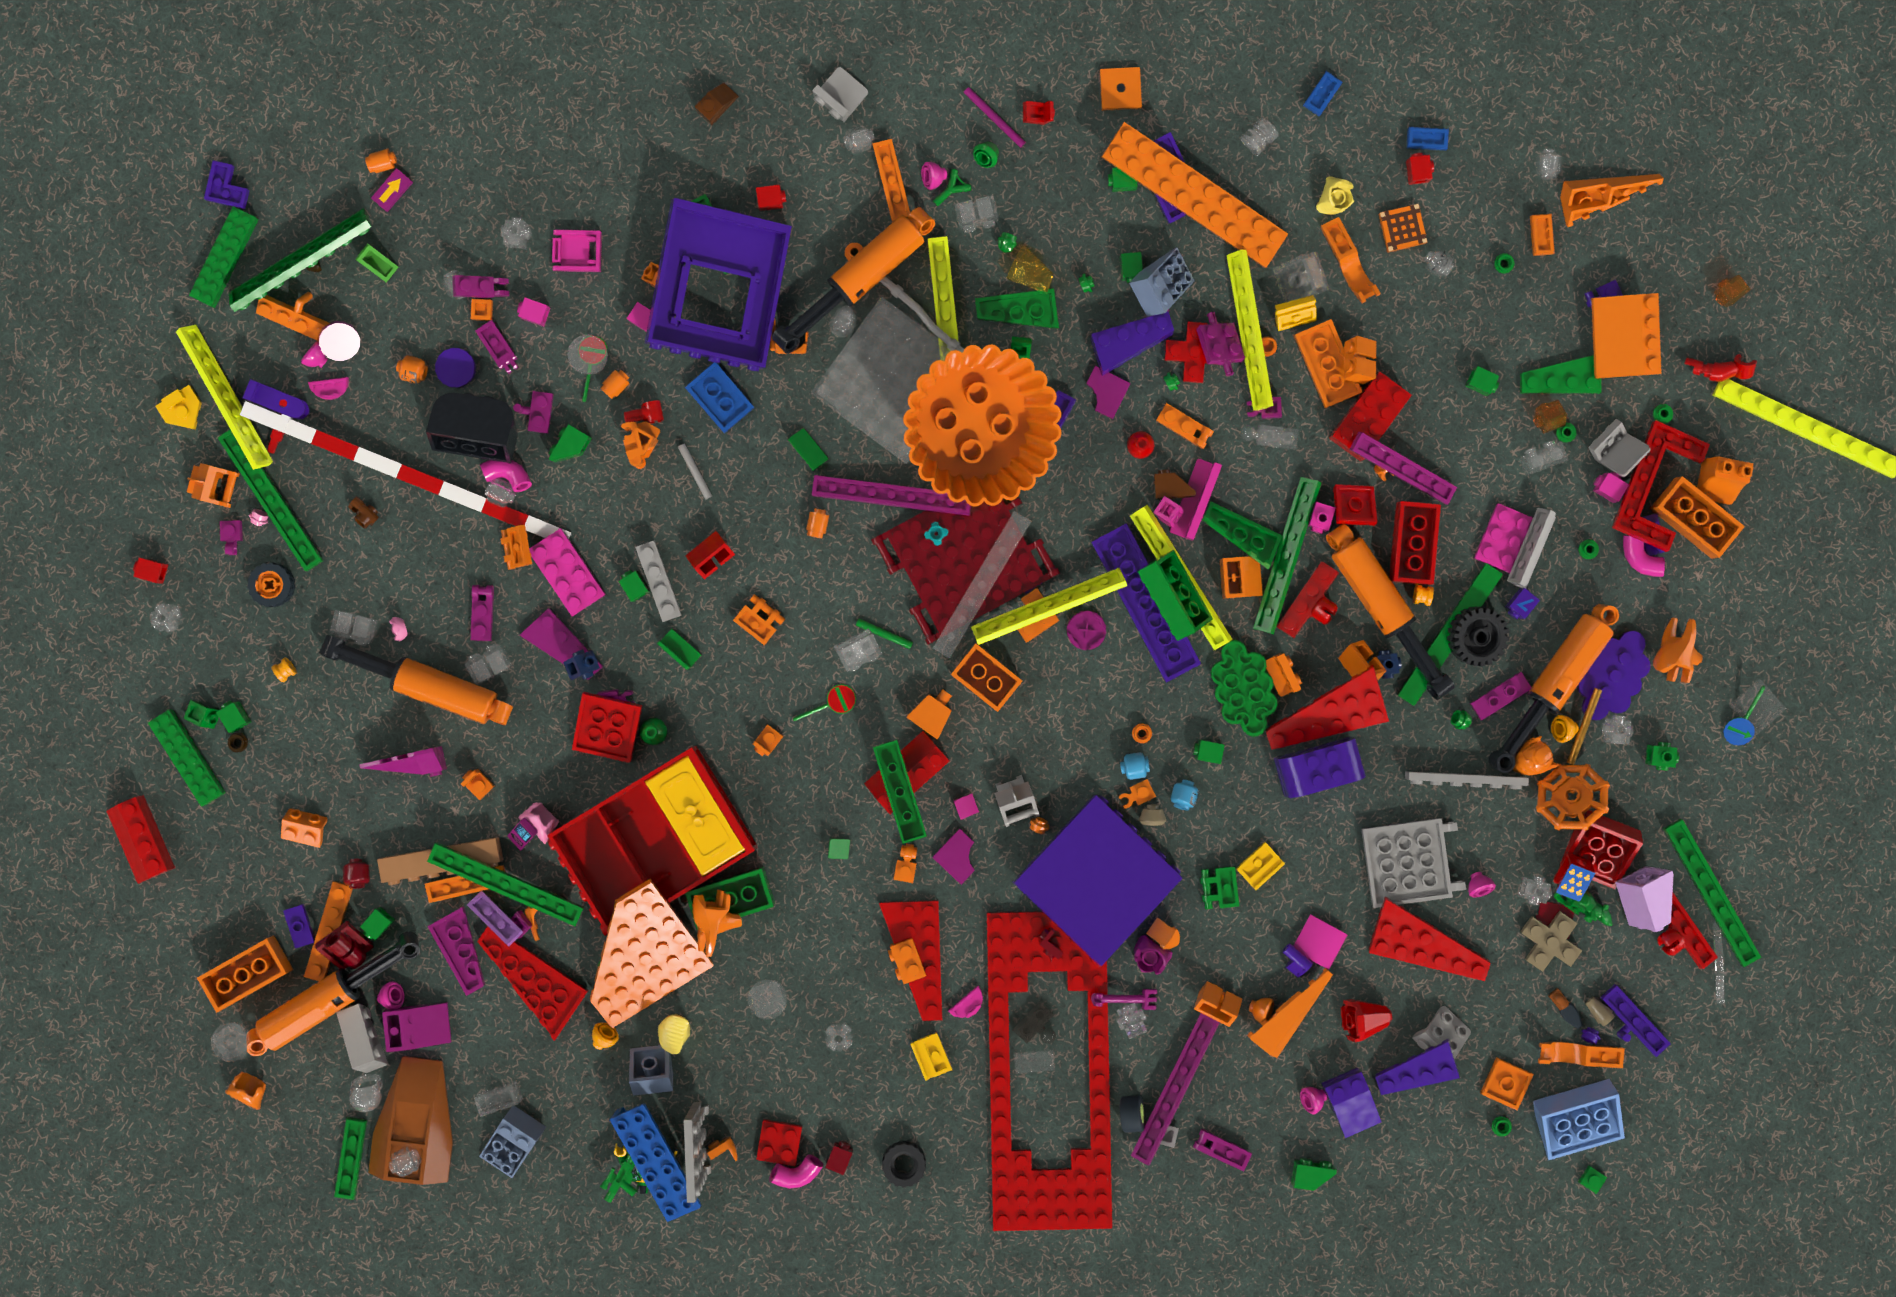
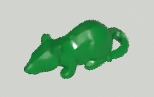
(1587, 906)

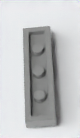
(658, 581)

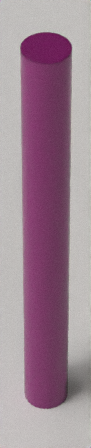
(994, 117)

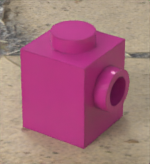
(1610, 486)
(1321, 517)

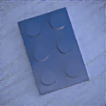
(719, 397)

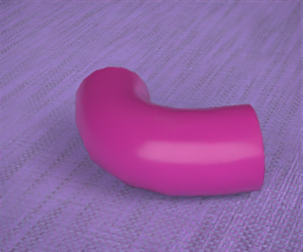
(511, 471)
(1640, 560)
(797, 1176)

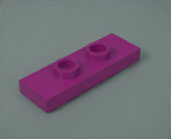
(1500, 696)

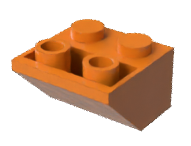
(1240, 577)

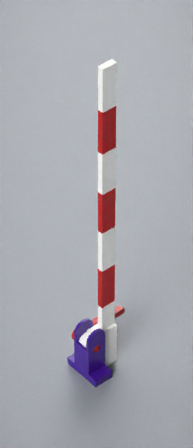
(292, 407)

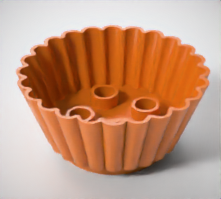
(982, 425)

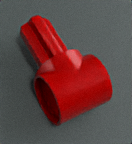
(649, 412)

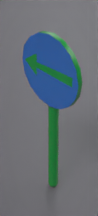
(1741, 730)

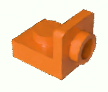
(767, 741)
(477, 783)

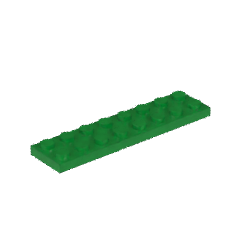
(298, 260)

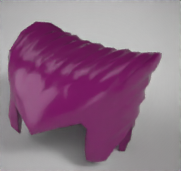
(1150, 955)

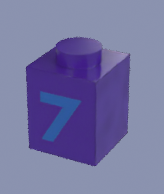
(1521, 604)

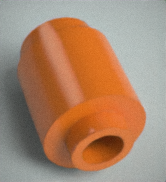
(381, 161)
(615, 383)
(817, 523)

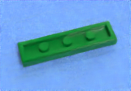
(350, 1158)

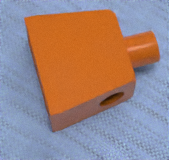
(932, 713)

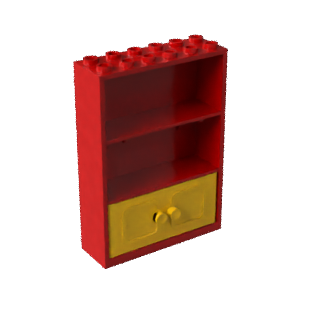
(659, 828)

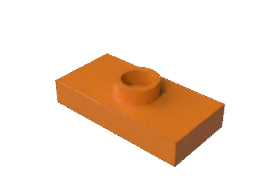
(1542, 234)

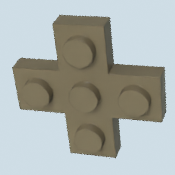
(1551, 941)

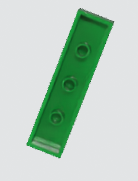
(223, 257)
(186, 757)
(899, 791)

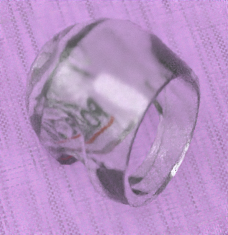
(365, 1098)

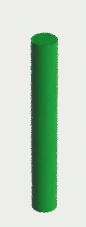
(884, 633)

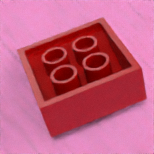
(1608, 846)

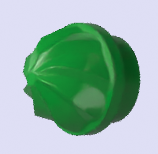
(1007, 242)
(1461, 719)

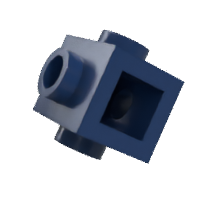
(1395, 663)
(581, 665)

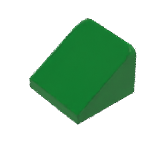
(838, 848)

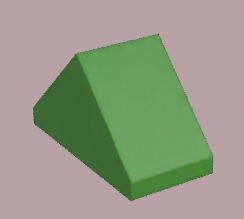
(376, 263)

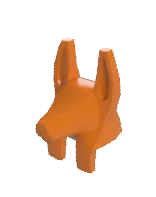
(1678, 652)
(713, 919)

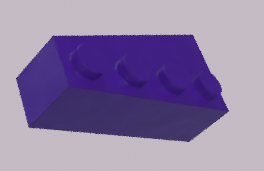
(1129, 340)

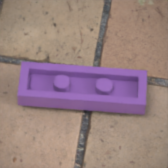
(495, 918)

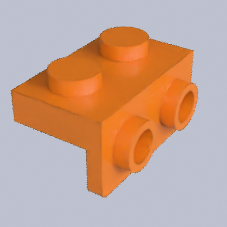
(1283, 677)
(303, 827)
(907, 961)

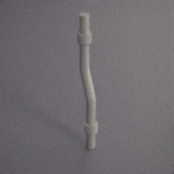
(898, 292)

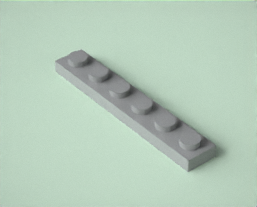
(1475, 780)

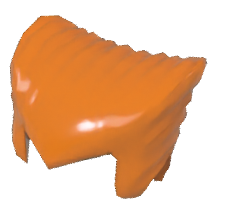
(247, 1090)

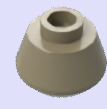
(1152, 815)

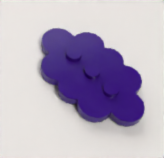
(1617, 674)

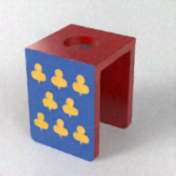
(1574, 876)

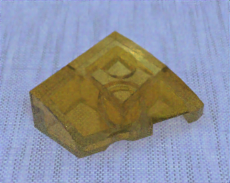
(1030, 271)

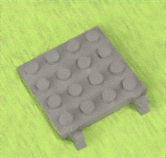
(1409, 862)
(694, 1152)

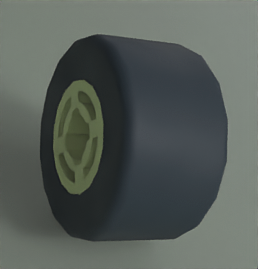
(1132, 1114)

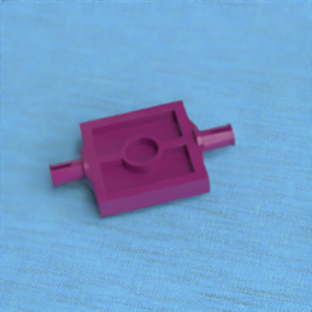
(1220, 343)

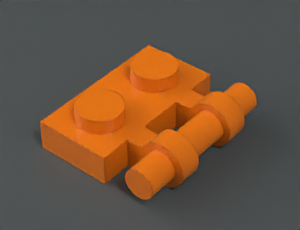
(516, 547)
(756, 625)

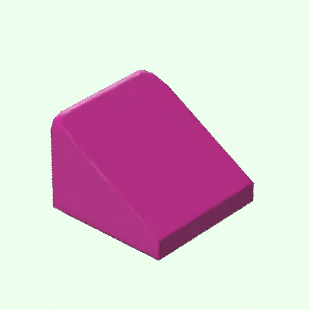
(966, 806)

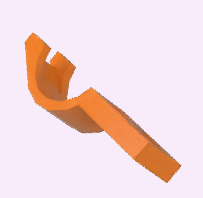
(1348, 260)
(1581, 1054)

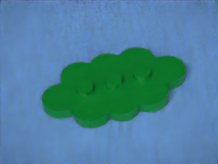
(1244, 688)

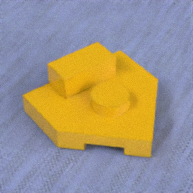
(180, 408)

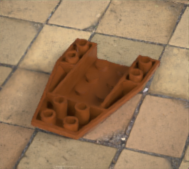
(415, 1118)

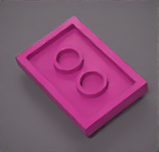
(1503, 538)

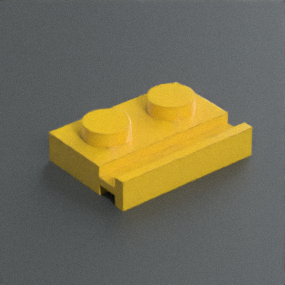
(1295, 313)
(1260, 866)
(931, 1056)

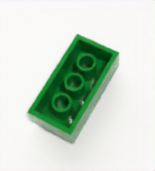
(1175, 595)
(747, 891)

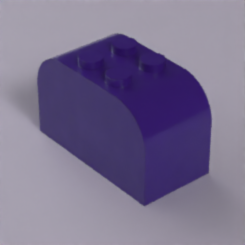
(1320, 767)

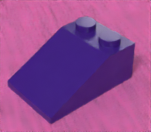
(1351, 1102)

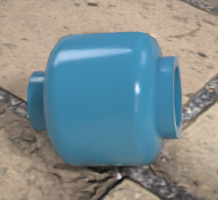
(1135, 766)
(1184, 795)

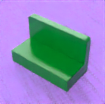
(679, 649)

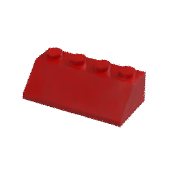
(922, 762)
(140, 838)

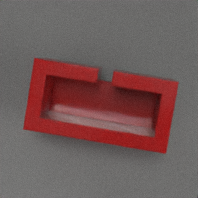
(701, 555)

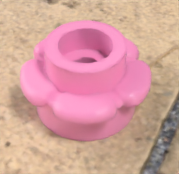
(258, 517)

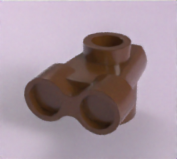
(365, 514)

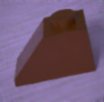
(716, 103)
(1171, 486)

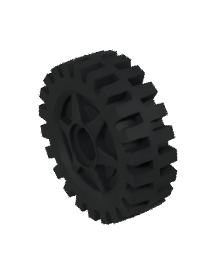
(1464, 633)

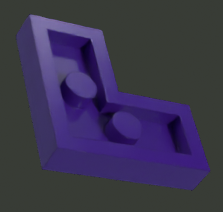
(220, 189)

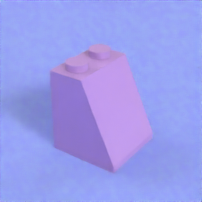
(1647, 897)

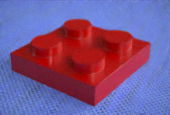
(1355, 505)
(779, 1142)

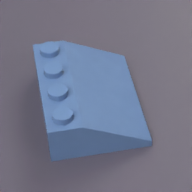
(1579, 1119)

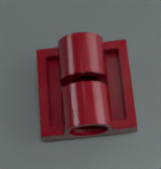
(345, 946)

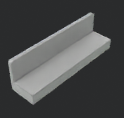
(1531, 547)

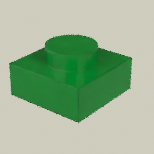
(1592, 1179)

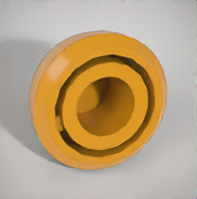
(1563, 728)
(604, 1035)

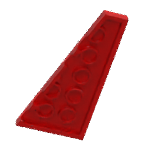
(1340, 710)
(920, 922)
(539, 984)

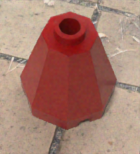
(1364, 1019)

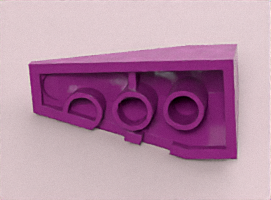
(422, 762)

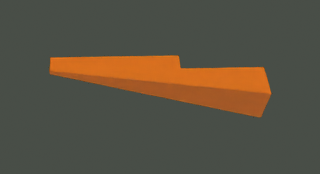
(1589, 195)
(1281, 1026)

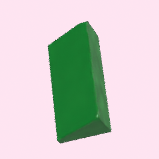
(808, 449)

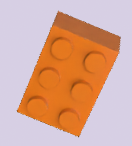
(986, 677)

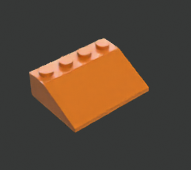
(1626, 335)

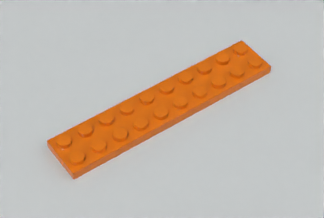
(1194, 194)

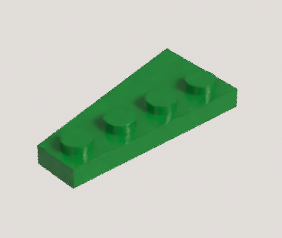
(1023, 308)
(1563, 378)
(1245, 534)

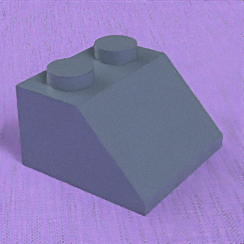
(650, 1070)

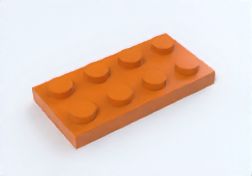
(1325, 362)

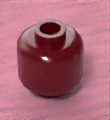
(356, 874)

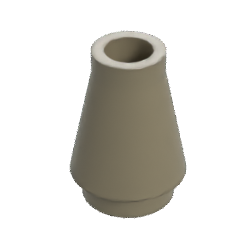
(1600, 1012)

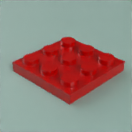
(606, 727)

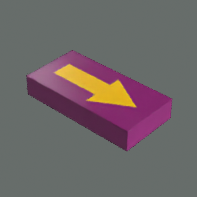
(391, 190)

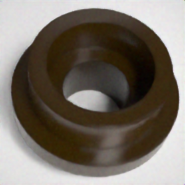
(232, 745)

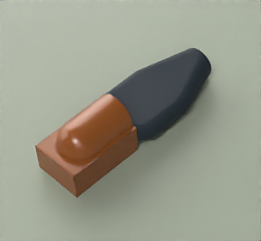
(1566, 1009)

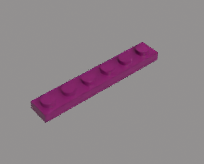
(1403, 468)

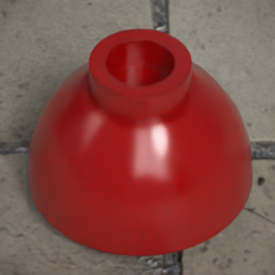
(1140, 444)

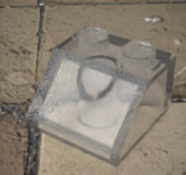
(1301, 277)

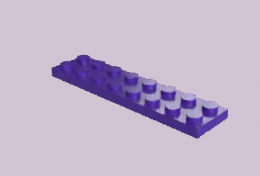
(1121, 551)

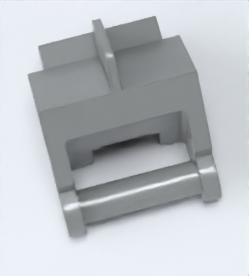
(1014, 795)

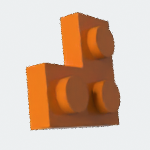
(1034, 629)

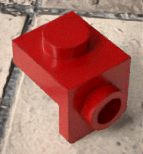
(1038, 112)

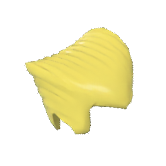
(1335, 196)
(673, 1033)

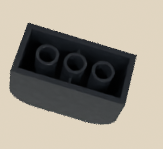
(472, 427)

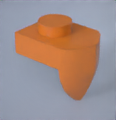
(717, 1148)

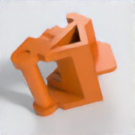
(640, 442)
(204, 483)

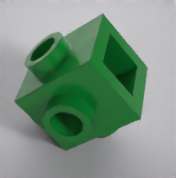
(1662, 756)

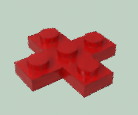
(1188, 352)

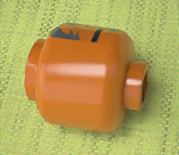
(412, 369)

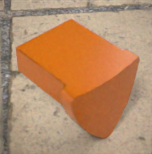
(1164, 934)

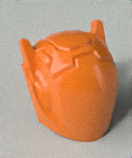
(1534, 758)

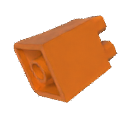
(1723, 478)

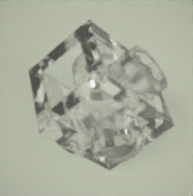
(517, 239)
(172, 619)
(1617, 730)
(1535, 890)
(1131, 1020)
(844, 1031)

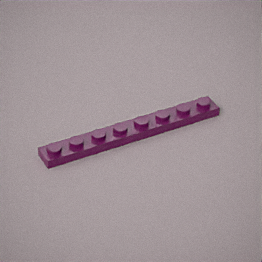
(887, 495)
(1175, 1089)

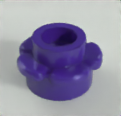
(1590, 1035)

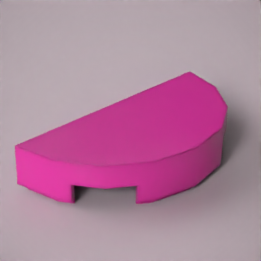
(330, 388)
(968, 1004)

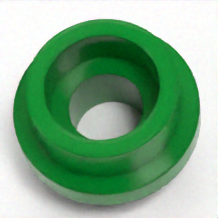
(1510, 263)
(1086, 283)
(1172, 381)
(1657, 413)
(1562, 437)
(1583, 552)
(1507, 1126)

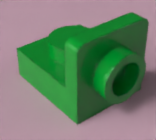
(201, 715)

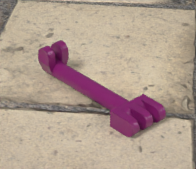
(1098, 999)

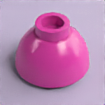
(932, 175)
(314, 356)
(1480, 885)
(391, 995)
(1312, 1099)

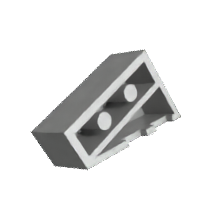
(361, 1039)

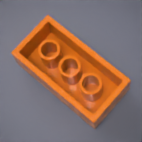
(1697, 517)
(245, 973)

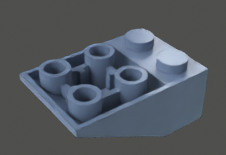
(1162, 283)
(512, 1141)

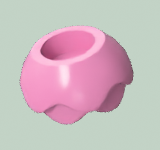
(398, 628)

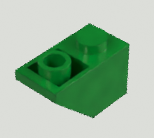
(571, 444)
(1311, 1175)

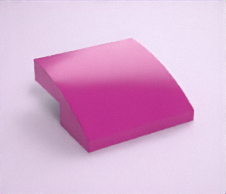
(1320, 941)

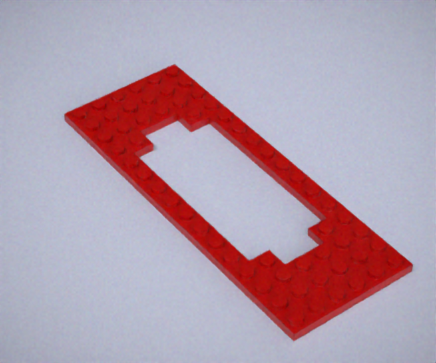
(1045, 1197)

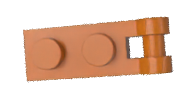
(1184, 425)

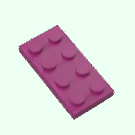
(566, 572)

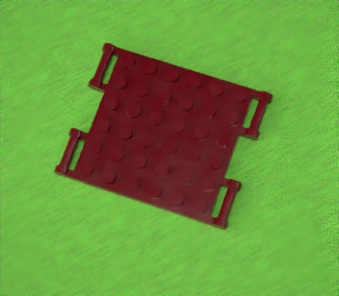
(947, 570)

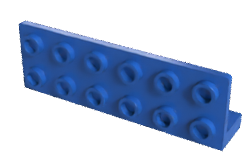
(654, 1160)

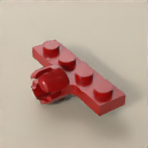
(1311, 602)
(1684, 934)

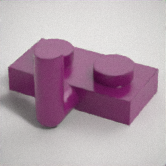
(539, 411)

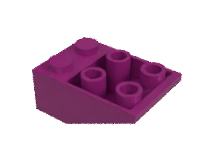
(416, 1026)

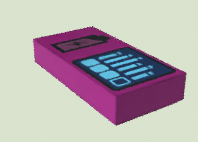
(522, 833)

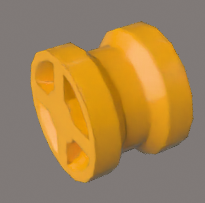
(1423, 595)
(284, 669)

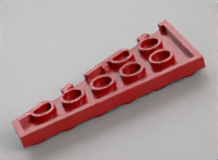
(1415, 941)

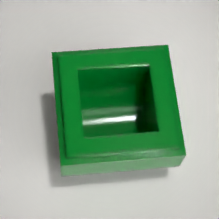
(1021, 346)

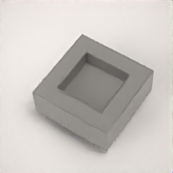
(1170, 1136)

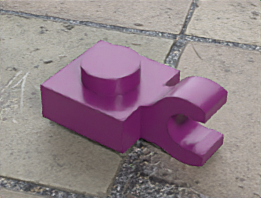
(231, 533)

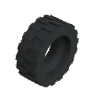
(911, 1177)

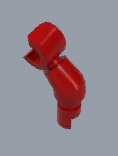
(1722, 371)

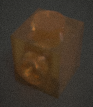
(1731, 290)
(1550, 416)

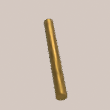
(1584, 726)

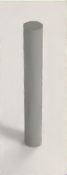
(695, 472)

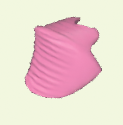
(541, 820)

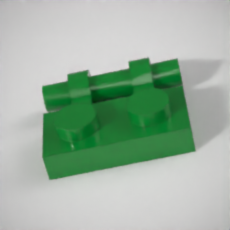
(1226, 887)

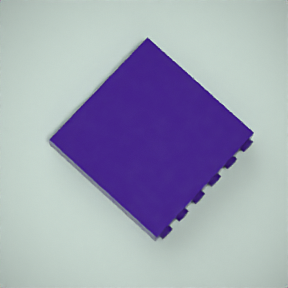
(1098, 879)

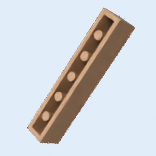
(415, 864)

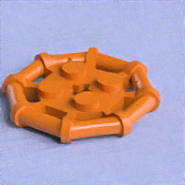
(1576, 807)

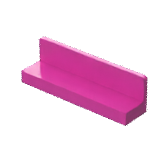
(1202, 481)

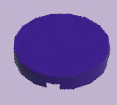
(455, 367)

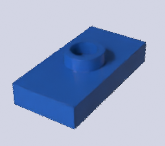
(1322, 93)
(1427, 138)

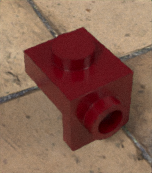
(1050, 948)

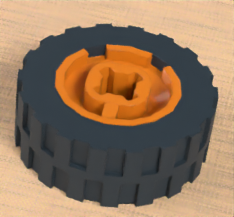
(271, 585)

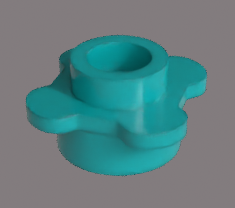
(941, 533)

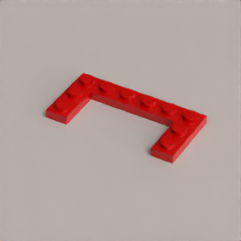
(1628, 516)

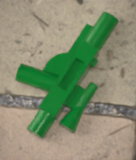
(622, 1179)

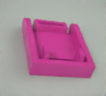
(573, 250)

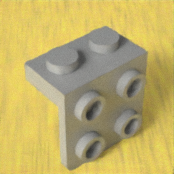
(840, 94)
(1618, 449)
(1442, 1027)

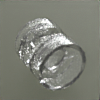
(1262, 134)

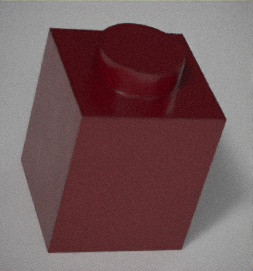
(839, 1157)

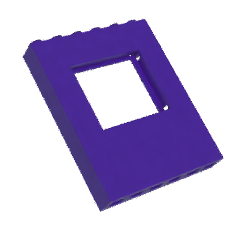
(726, 244)

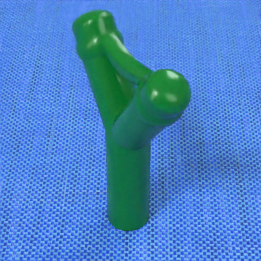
(952, 188)

